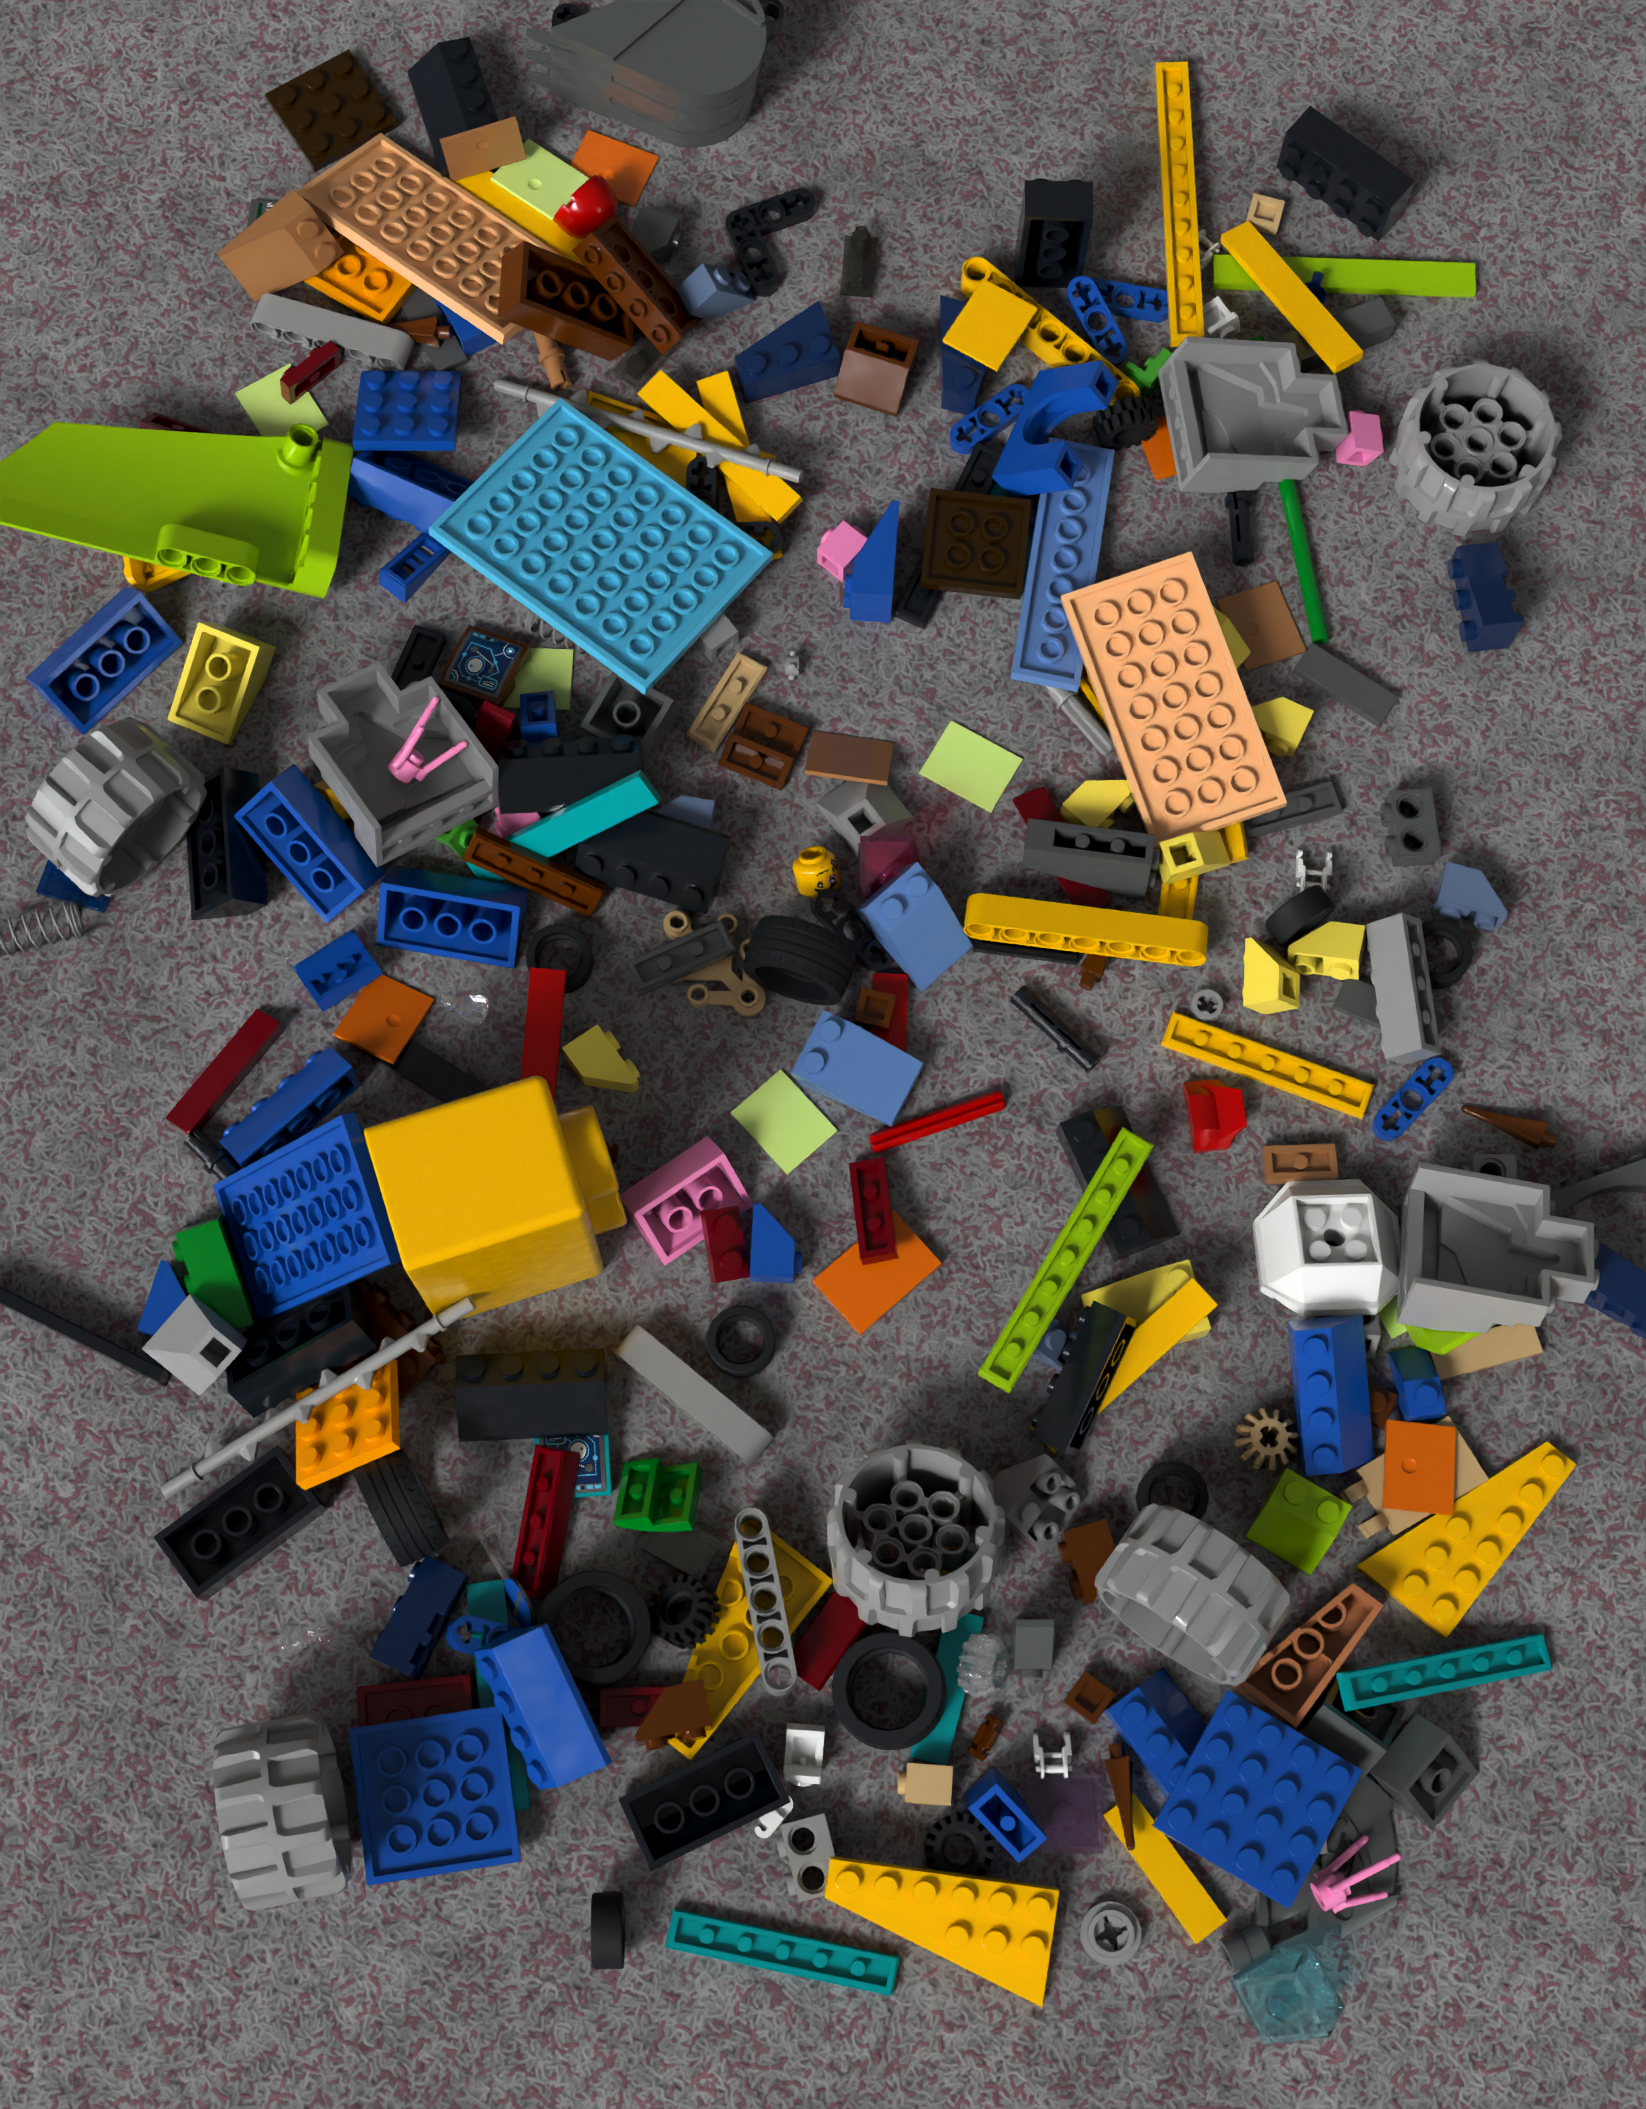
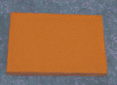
(872, 1290)

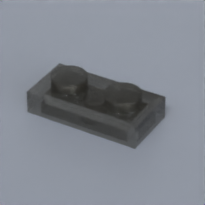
(642, 363)

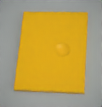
(990, 325)

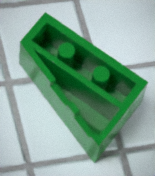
(214, 1270)

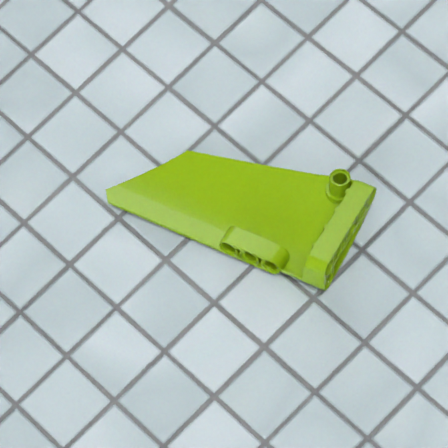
(187, 499)

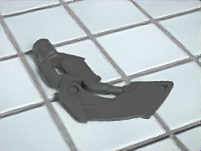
(1363, 1814)

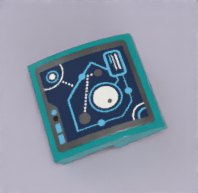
(594, 1463)

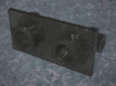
(859, 264)

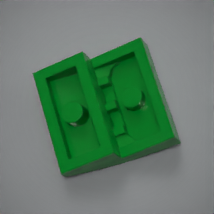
(658, 1496)

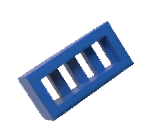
(399, 581)

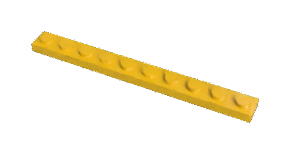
(1179, 202)

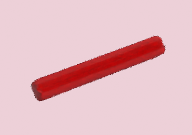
(937, 1121)

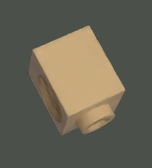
(926, 1784)

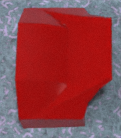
(1213, 1114)

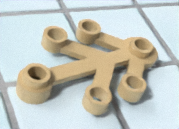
(719, 971)

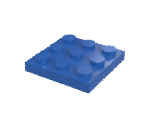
(407, 411)

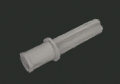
(1082, 718)

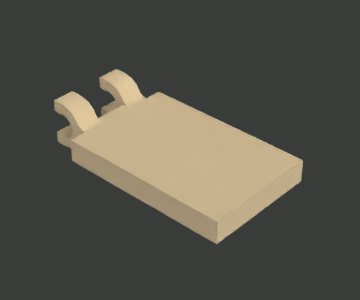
(1467, 1477)

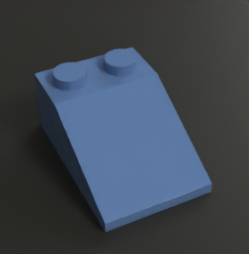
(915, 925)
(856, 1068)

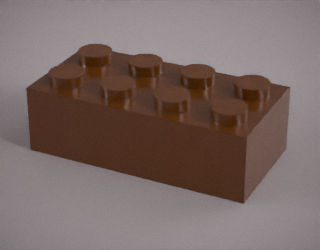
(562, 302)

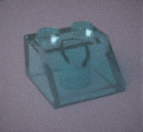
(1289, 1995)

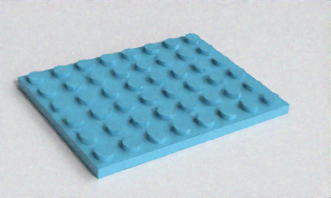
(601, 545)

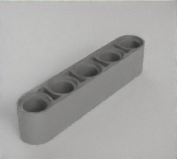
(315, 326)
(694, 1395)
(761, 1583)

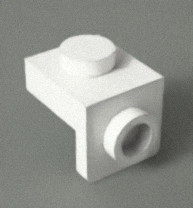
(1219, 320)
(803, 1754)

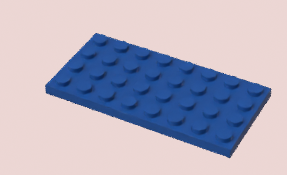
(307, 1218)

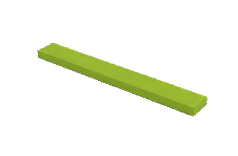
(1362, 276)
(1065, 1260)

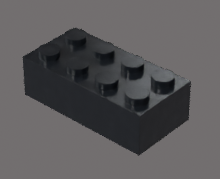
(1344, 174)
(1053, 232)
(239, 1524)

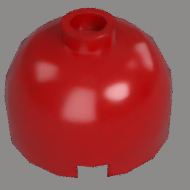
(588, 209)

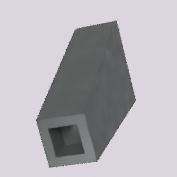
(1093, 856)

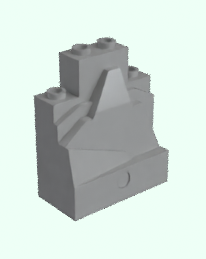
(1246, 414)
(367, 730)
(1487, 1252)

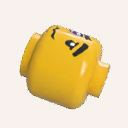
(816, 870)

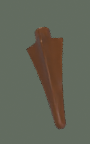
(425, 330)
(1093, 967)
(1526, 1130)
(1120, 1775)

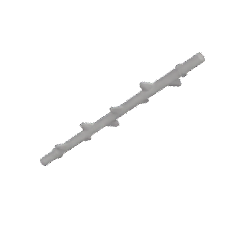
(659, 436)
(329, 1386)

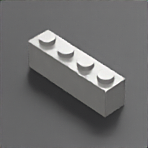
(1402, 989)

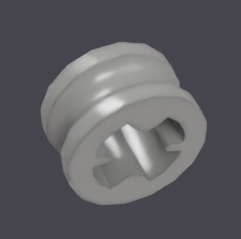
(1207, 995)

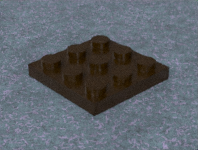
(331, 110)
(975, 543)

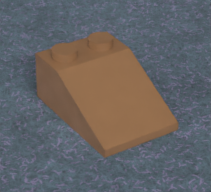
(280, 248)

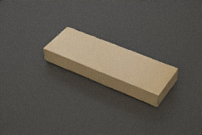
(726, 702)
(1487, 1350)

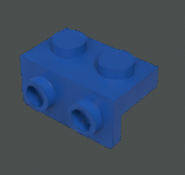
(337, 970)

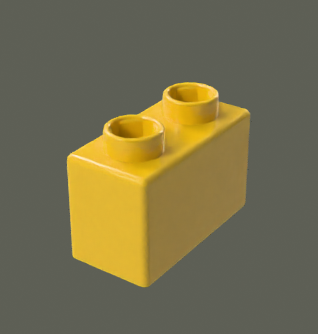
(496, 1195)

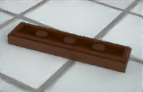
(534, 872)

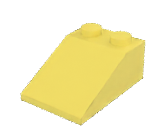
(220, 681)
(1146, 1293)

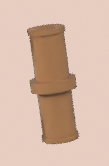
(552, 359)

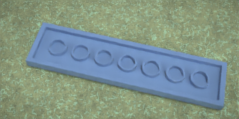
(1060, 562)

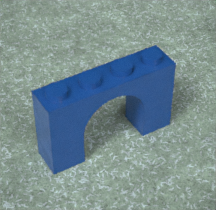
(1057, 393)

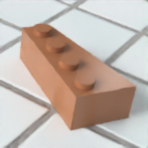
(1310, 1657)

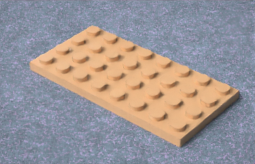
(421, 228)
(1173, 700)

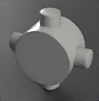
(792, 665)

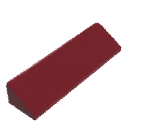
(1039, 805)
(225, 1073)
(545, 1519)
(828, 1639)

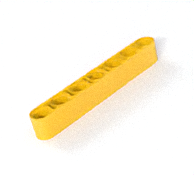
(1044, 325)
(1086, 929)

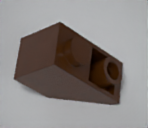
(1086, 1551)
(677, 1713)

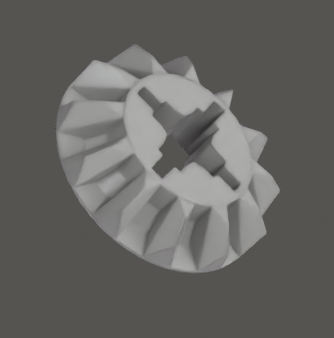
(1127, 1941)

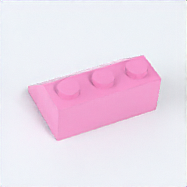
(671, 1198)

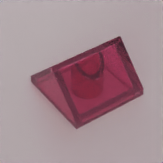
(882, 858)

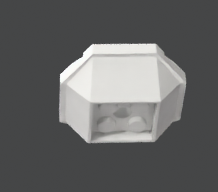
(1324, 1279)

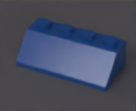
(404, 486)
(105, 659)
(309, 843)
(451, 916)
(293, 1109)
(1330, 1394)
(542, 1706)
(1158, 1727)

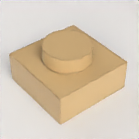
(1265, 213)

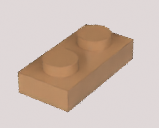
(1299, 1163)

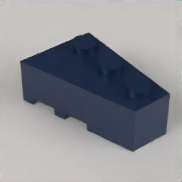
(789, 357)
(960, 375)
(1483, 597)
(1620, 1290)
(420, 1617)

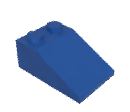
(871, 584)

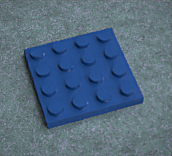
(434, 1795)
(1257, 1799)

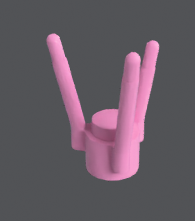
(409, 761)
(1332, 1889)

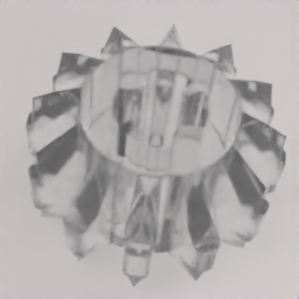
(984, 1665)

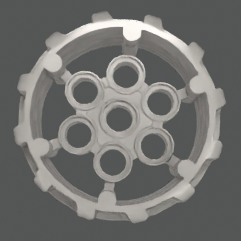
(1515, 414)
(115, 807)
(934, 1483)
(1193, 1594)
(282, 1810)

